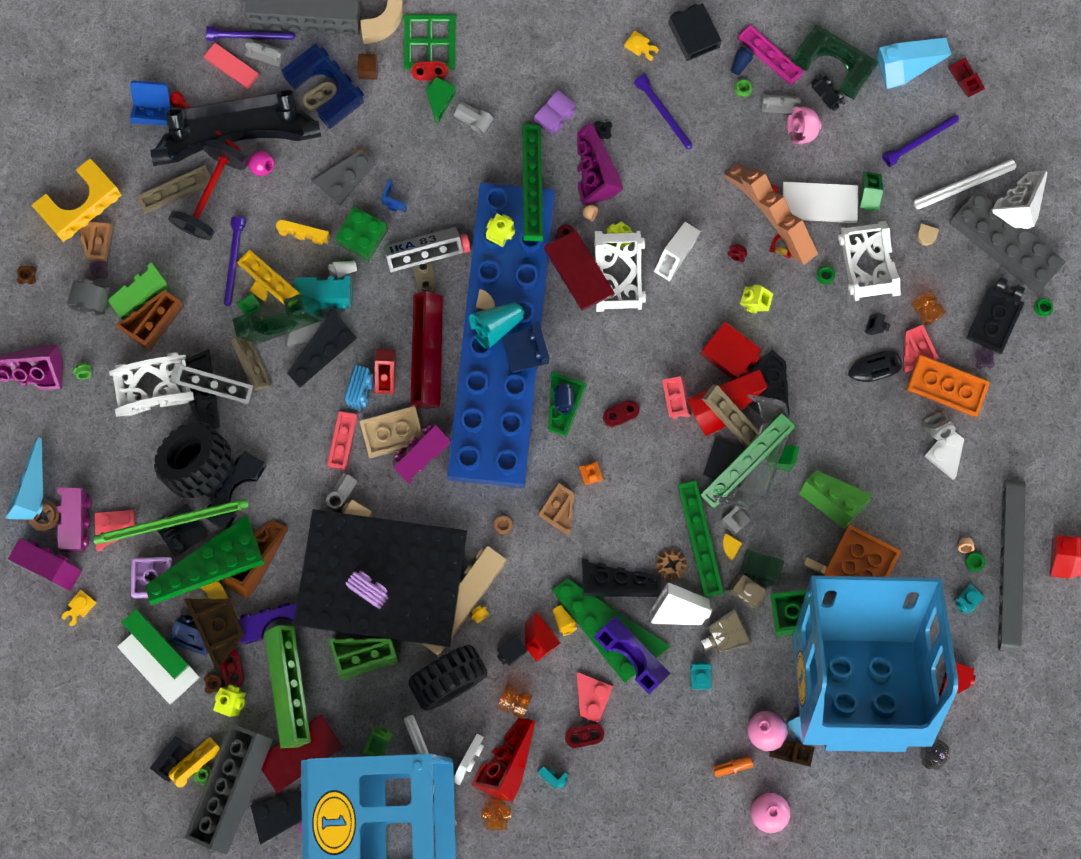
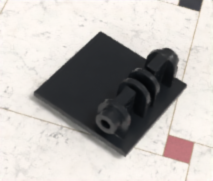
(182, 536)

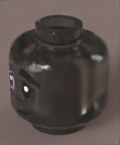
(935, 756)

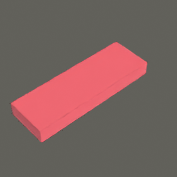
(231, 66)
(342, 440)

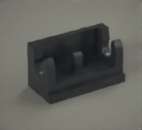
(170, 757)

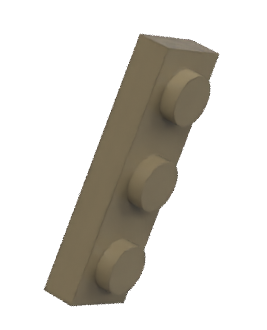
(251, 364)

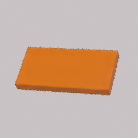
(947, 386)

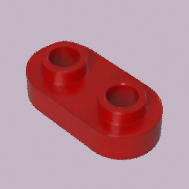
(429, 70)

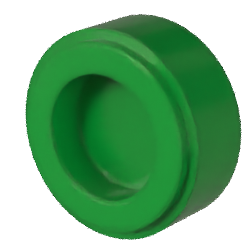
(974, 562)

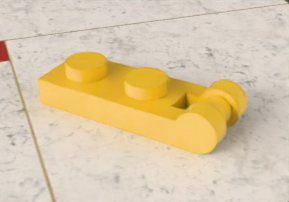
(301, 232)
(193, 762)

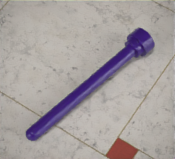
(214, 33)
(643, 83)
(892, 157)
(237, 224)

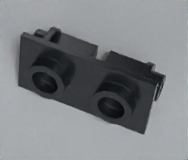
(823, 86)

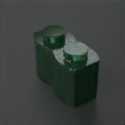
(762, 568)

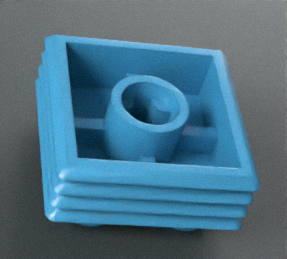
(358, 387)

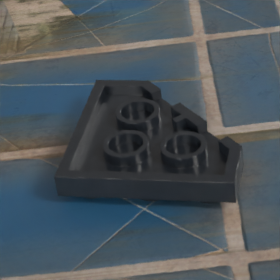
(774, 373)

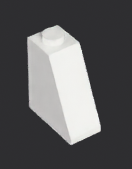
(676, 251)
(680, 607)

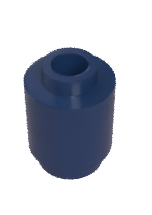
(564, 398)

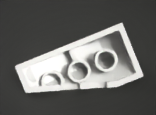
(1022, 203)

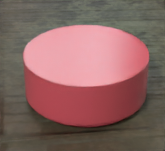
(465, 243)

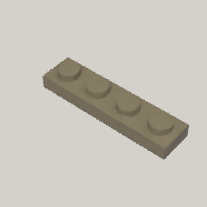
(174, 189)
(730, 415)

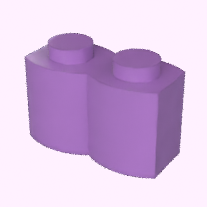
(555, 113)

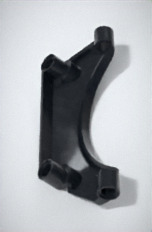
(238, 119)

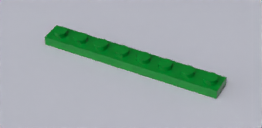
(532, 183)

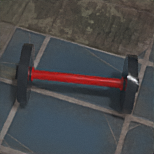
(225, 156)

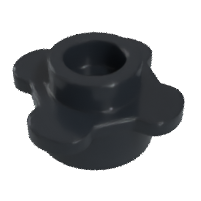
(606, 126)

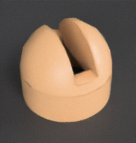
(590, 212)
(966, 541)

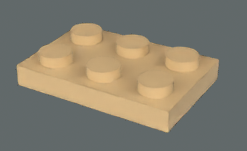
(390, 431)

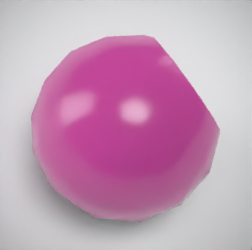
(261, 163)

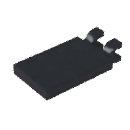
(996, 317)

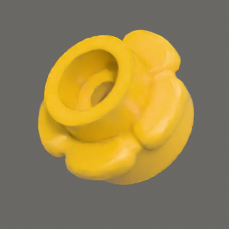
(479, 614)

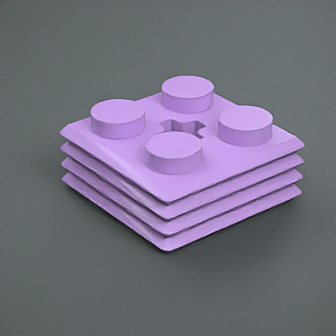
(142, 569)
(362, 586)

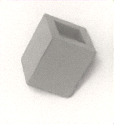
(735, 520)

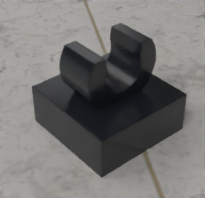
(876, 324)

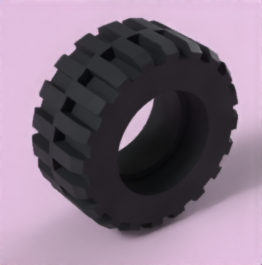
(204, 471)
(447, 677)

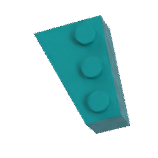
(327, 292)

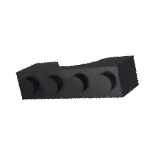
(247, 469)

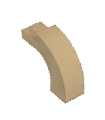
(383, 25)

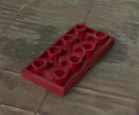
(579, 270)
(283, 765)

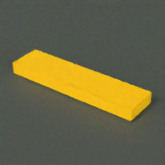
(266, 276)

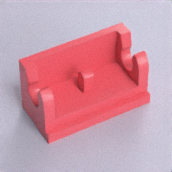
(676, 397)

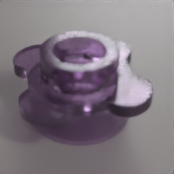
(98, 265)
(988, 354)

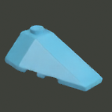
(909, 59)
(28, 497)

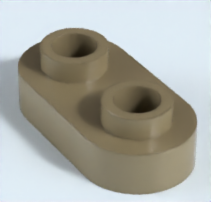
(318, 95)
(425, 276)

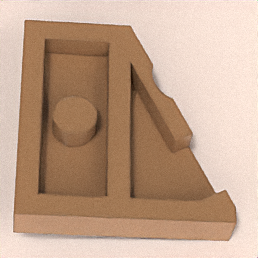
(96, 240)
(558, 509)

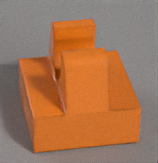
(590, 473)

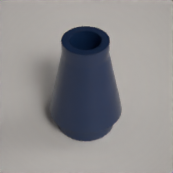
(741, 60)

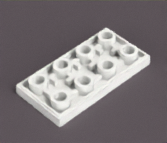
(822, 201)
(155, 673)

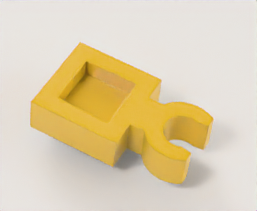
(639, 44)
(80, 605)

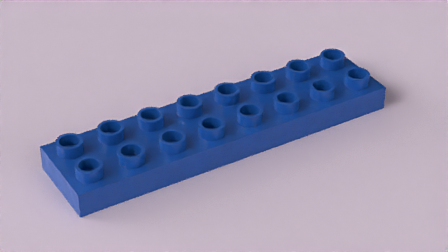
(491, 401)

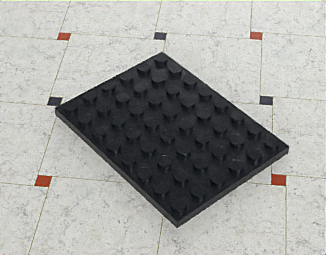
(411, 560)

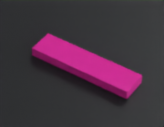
(770, 55)

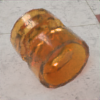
(928, 308)
(521, 703)

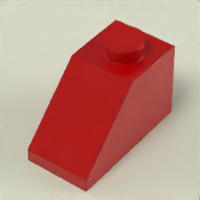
(385, 371)
(539, 638)
(965, 678)

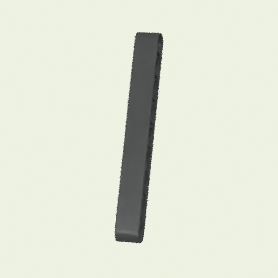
(1012, 566)

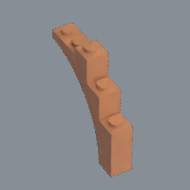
(775, 208)

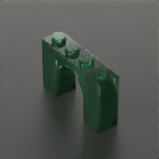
(823, 43)
(299, 313)

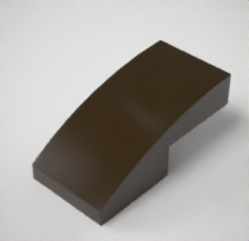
(794, 753)

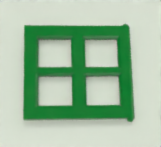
(429, 41)

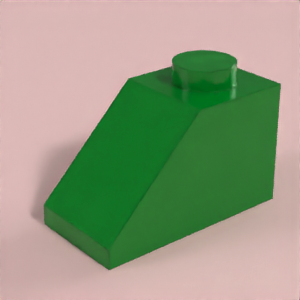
(439, 97)
(871, 191)
(788, 458)

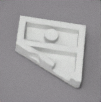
(947, 454)
(467, 762)

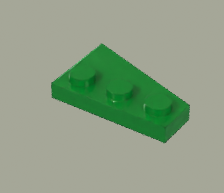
(558, 422)

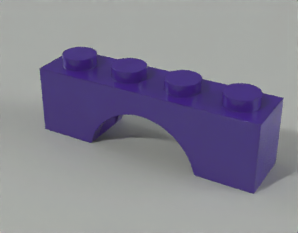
(255, 625)
(618, 638)

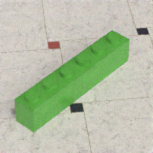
(287, 687)

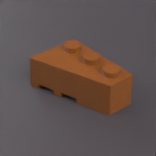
(151, 320)

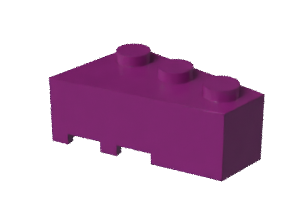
(420, 451)
(73, 519)
(44, 563)

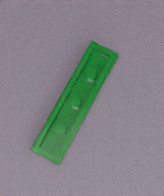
(155, 644)

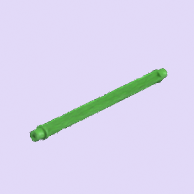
(170, 521)

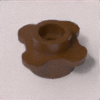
(22, 271)
(209, 679)

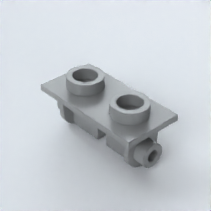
(264, 52)
(779, 103)

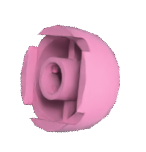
(805, 122)
(767, 730)
(770, 812)

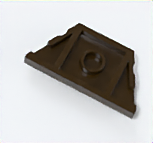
(217, 627)

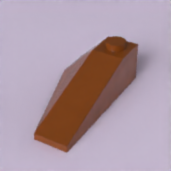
(268, 540)

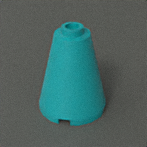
(495, 322)

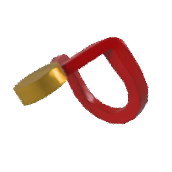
(779, 250)

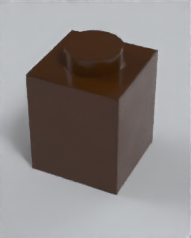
(367, 66)

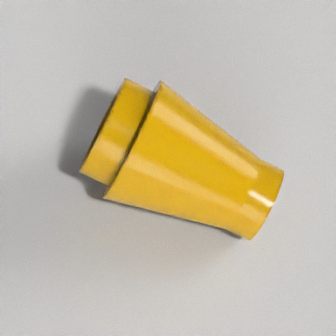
(565, 622)

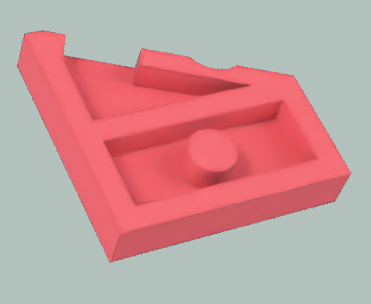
(915, 343)
(112, 521)
(592, 697)

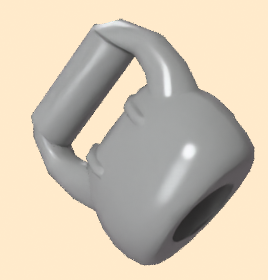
(941, 429)

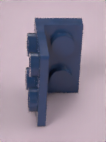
(526, 349)

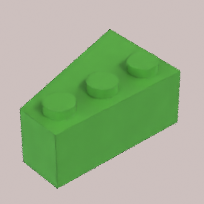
(138, 293)
(835, 498)
(362, 656)

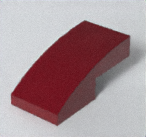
(966, 78)

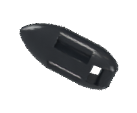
(875, 367)

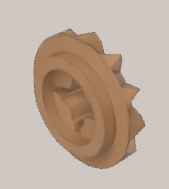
(53, 517)
(669, 573)

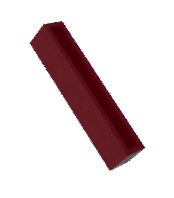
(426, 350)

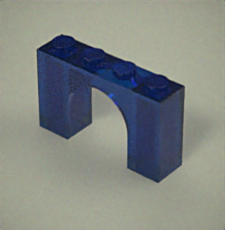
(316, 62)

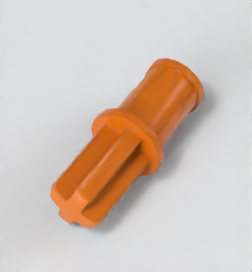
(732, 766)

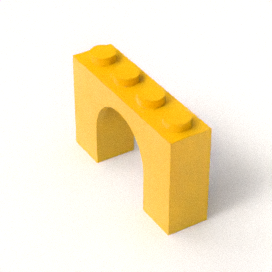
(68, 222)

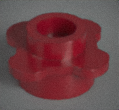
(737, 252)

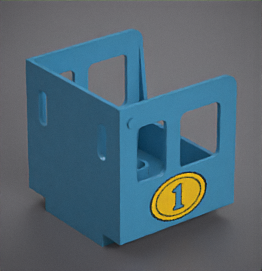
(871, 663)
(348, 809)

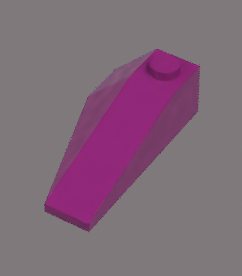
(599, 174)
(34, 366)

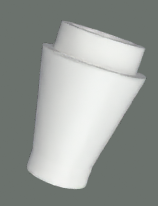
(341, 268)

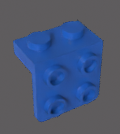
(149, 103)

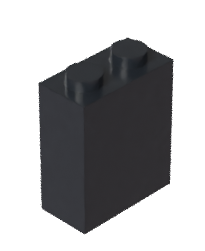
(694, 31)

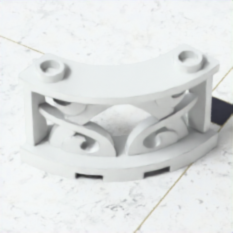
(602, 250)
(885, 283)
(126, 398)

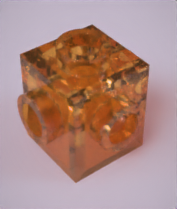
(496, 815)

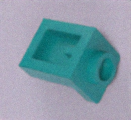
(968, 599)
(701, 675)
(549, 776)

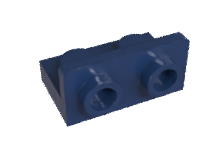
(187, 635)

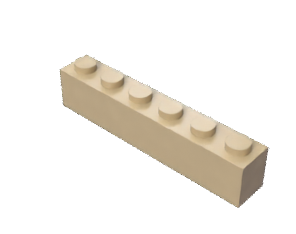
(473, 587)

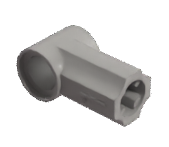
(476, 119)
(341, 491)

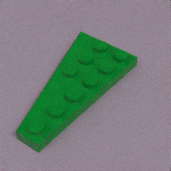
(221, 557)
(593, 615)

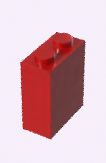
(731, 352)

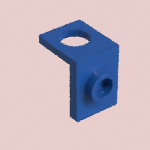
(392, 204)

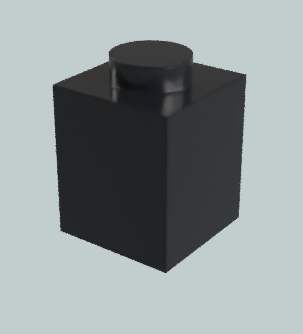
(511, 651)

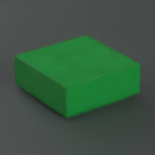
(249, 304)

